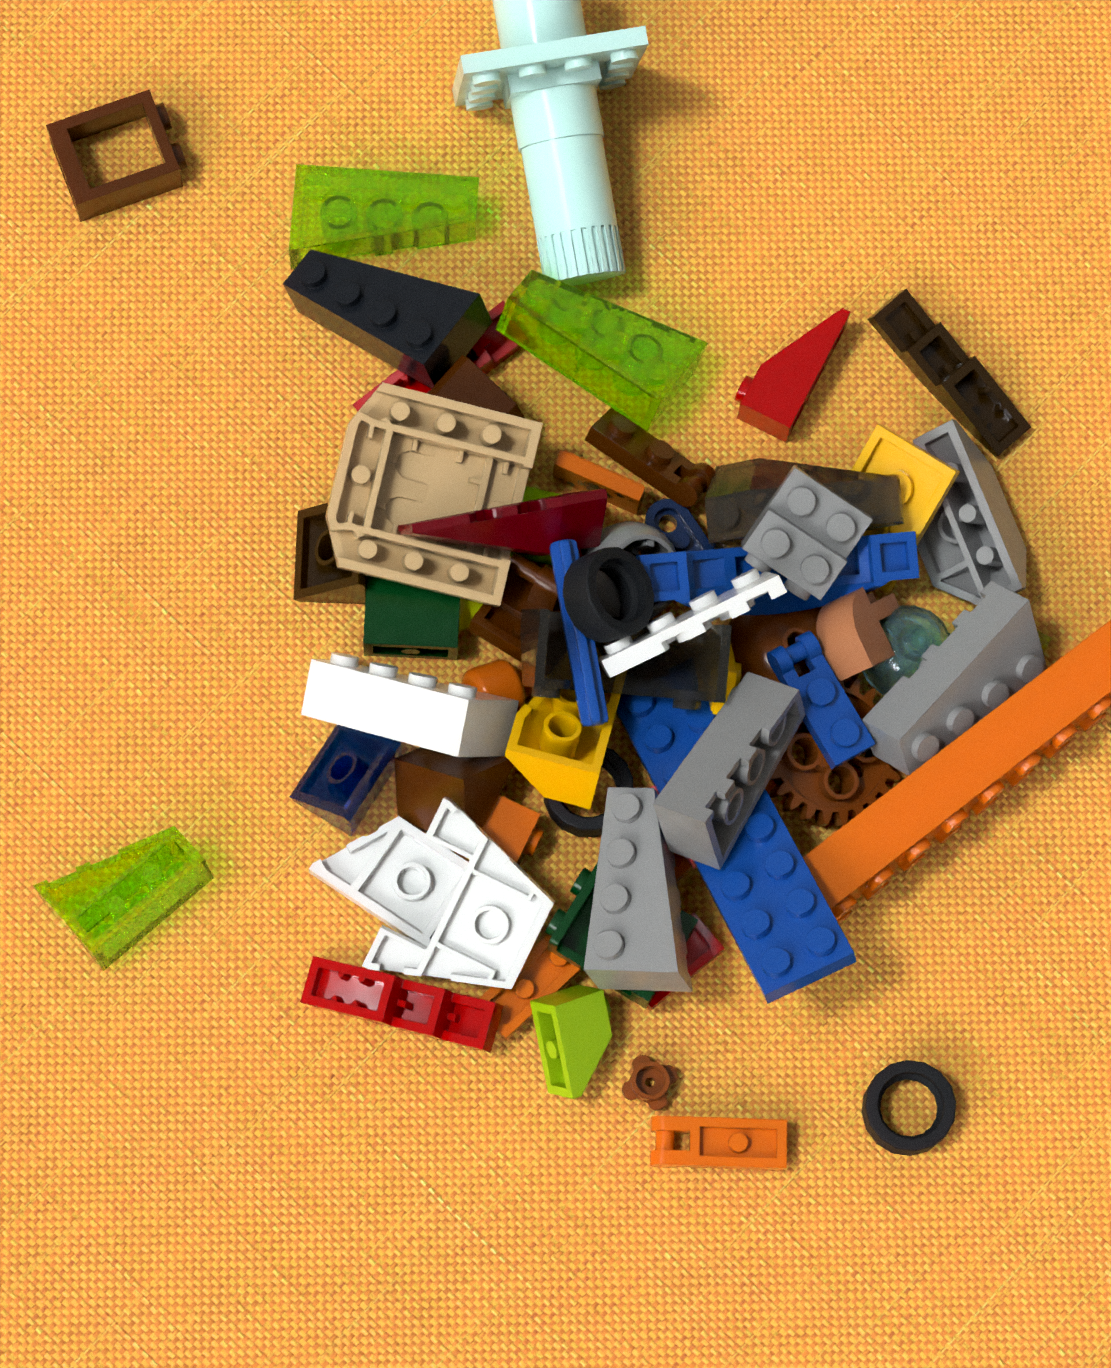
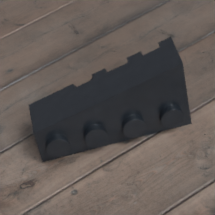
(390, 314)

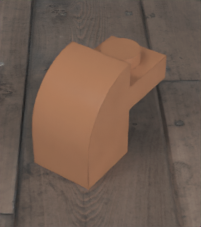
(852, 632)

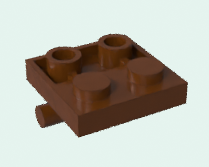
(525, 588)

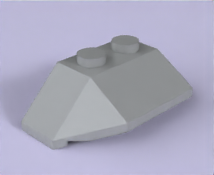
(973, 530)

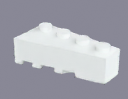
(408, 708)

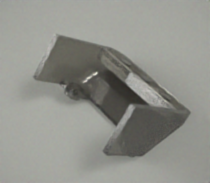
(685, 672)

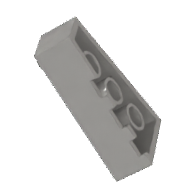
(958, 682)
(728, 770)
(636, 902)

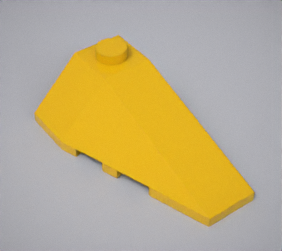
(557, 750)

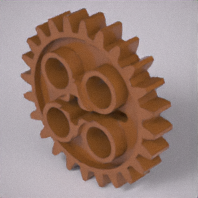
(808, 783)

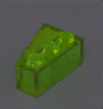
(126, 895)

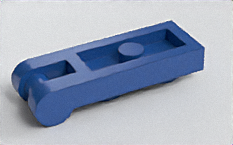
(827, 708)

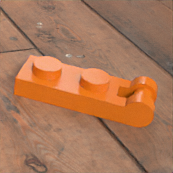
(720, 1143)

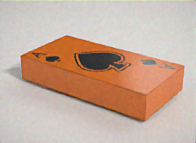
(590, 476)

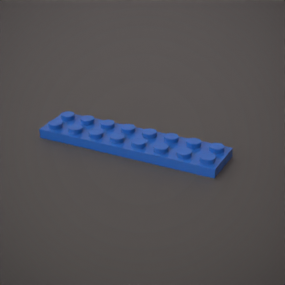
(764, 882)

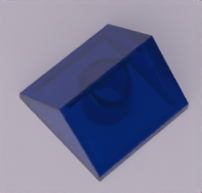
(347, 776)

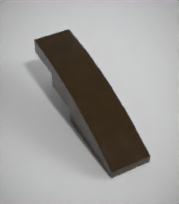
(949, 374)

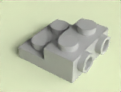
(805, 534)

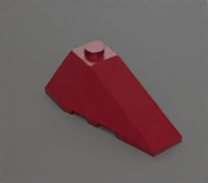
(522, 526)

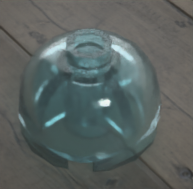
(910, 634)

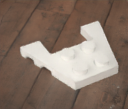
(487, 921)

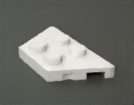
(396, 877)

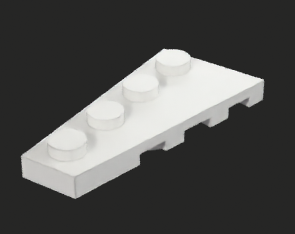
(705, 608)

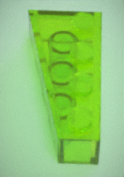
(378, 211)
(601, 346)

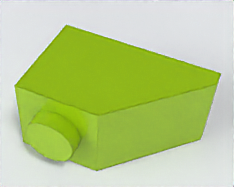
(571, 1036)

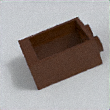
(128, 189)

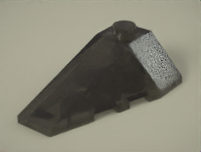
(745, 487)

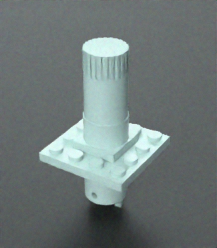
(550, 84)

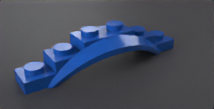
(692, 573)

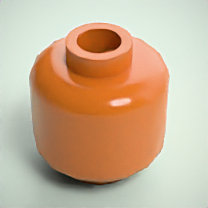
(498, 679)

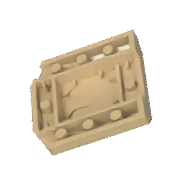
(419, 461)

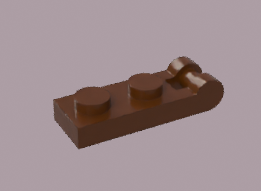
(650, 458)

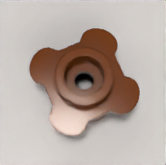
(636, 1088)

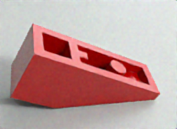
(787, 379)

